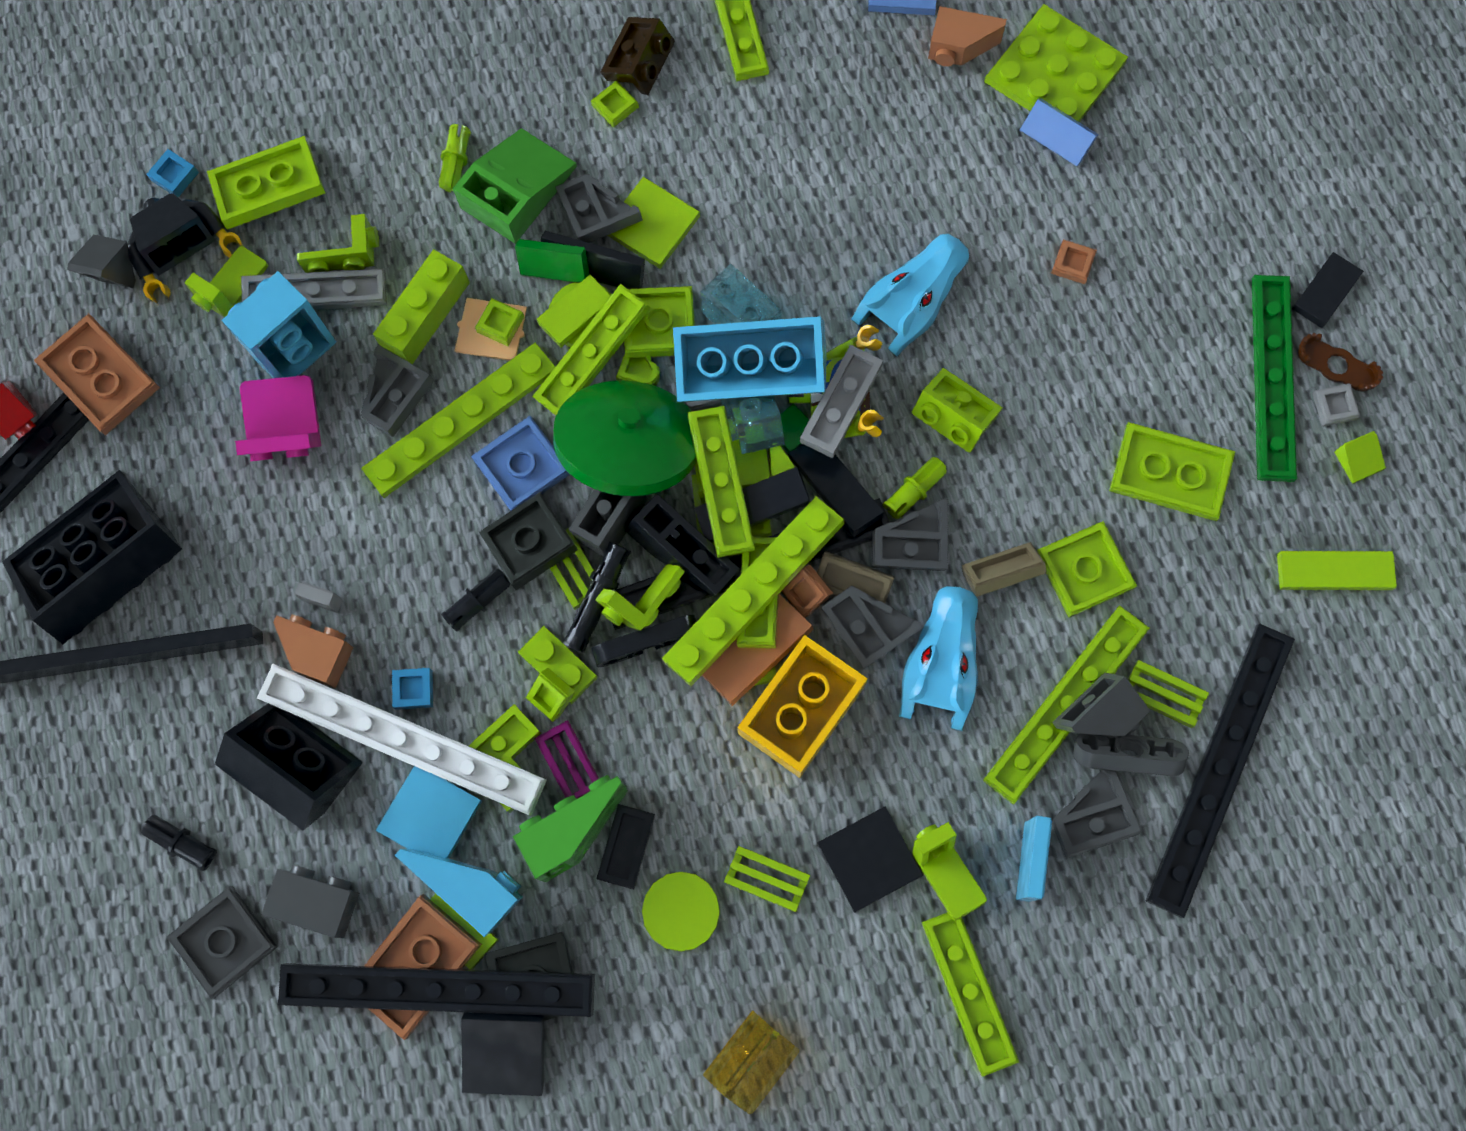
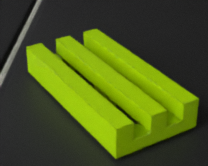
(575, 575)
(1194, 707)
(797, 891)

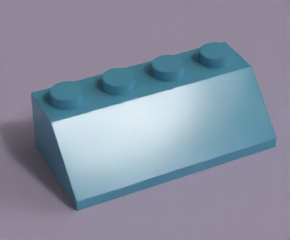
(750, 359)

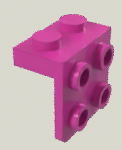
(279, 417)

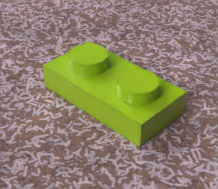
(549, 652)

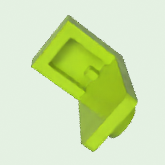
(357, 257)
(225, 287)
(643, 614)
(947, 871)

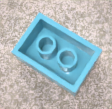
(279, 328)

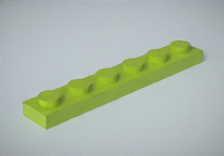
(458, 420)
(753, 591)

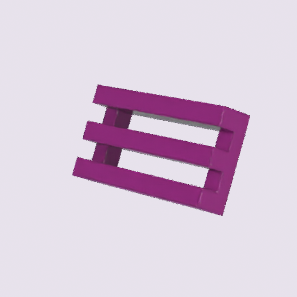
(554, 734)

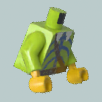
(865, 416)

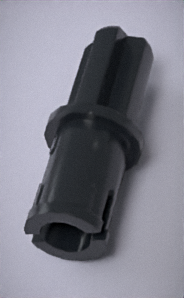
(476, 599)
(178, 842)

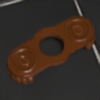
(1358, 374)

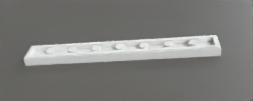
(402, 739)

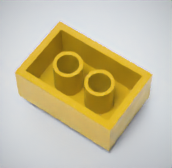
(802, 706)

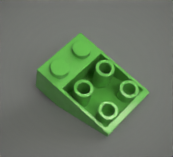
(512, 183)
(566, 835)

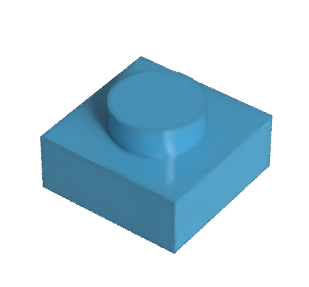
(172, 173)
(412, 688)

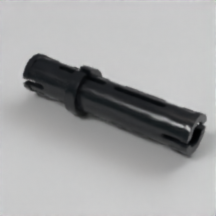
(590, 610)

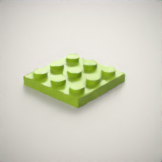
(1056, 63)

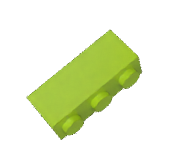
(422, 306)

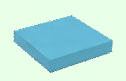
(429, 814)
(1034, 859)

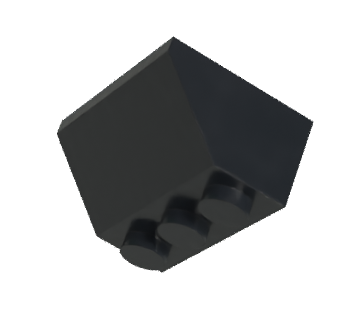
(287, 763)

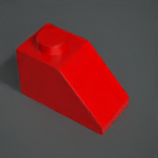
(14, 412)

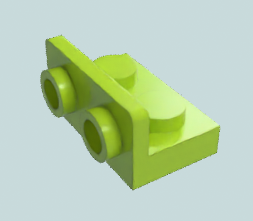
(956, 409)

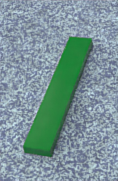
(1274, 379)

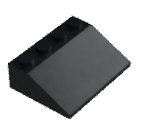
(90, 558)

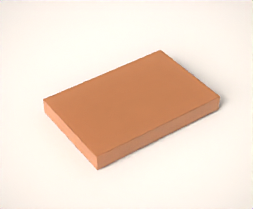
(96, 374)
(742, 668)
(422, 940)

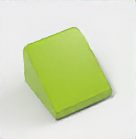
(1361, 457)
(779, 461)

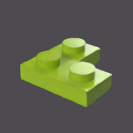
(507, 738)

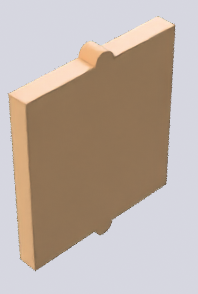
(476, 344)

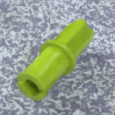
(454, 157)
(915, 487)

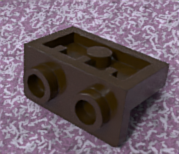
(639, 53)

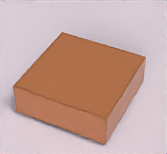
(1073, 261)
(807, 591)

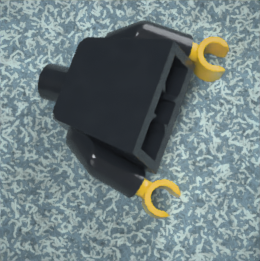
(170, 233)

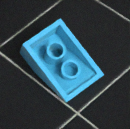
(472, 891)

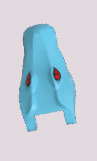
(914, 292)
(943, 662)

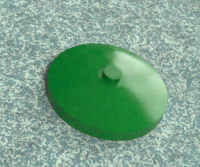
(624, 438)

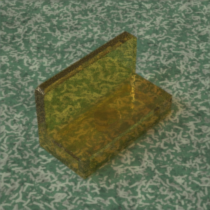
(751, 1063)

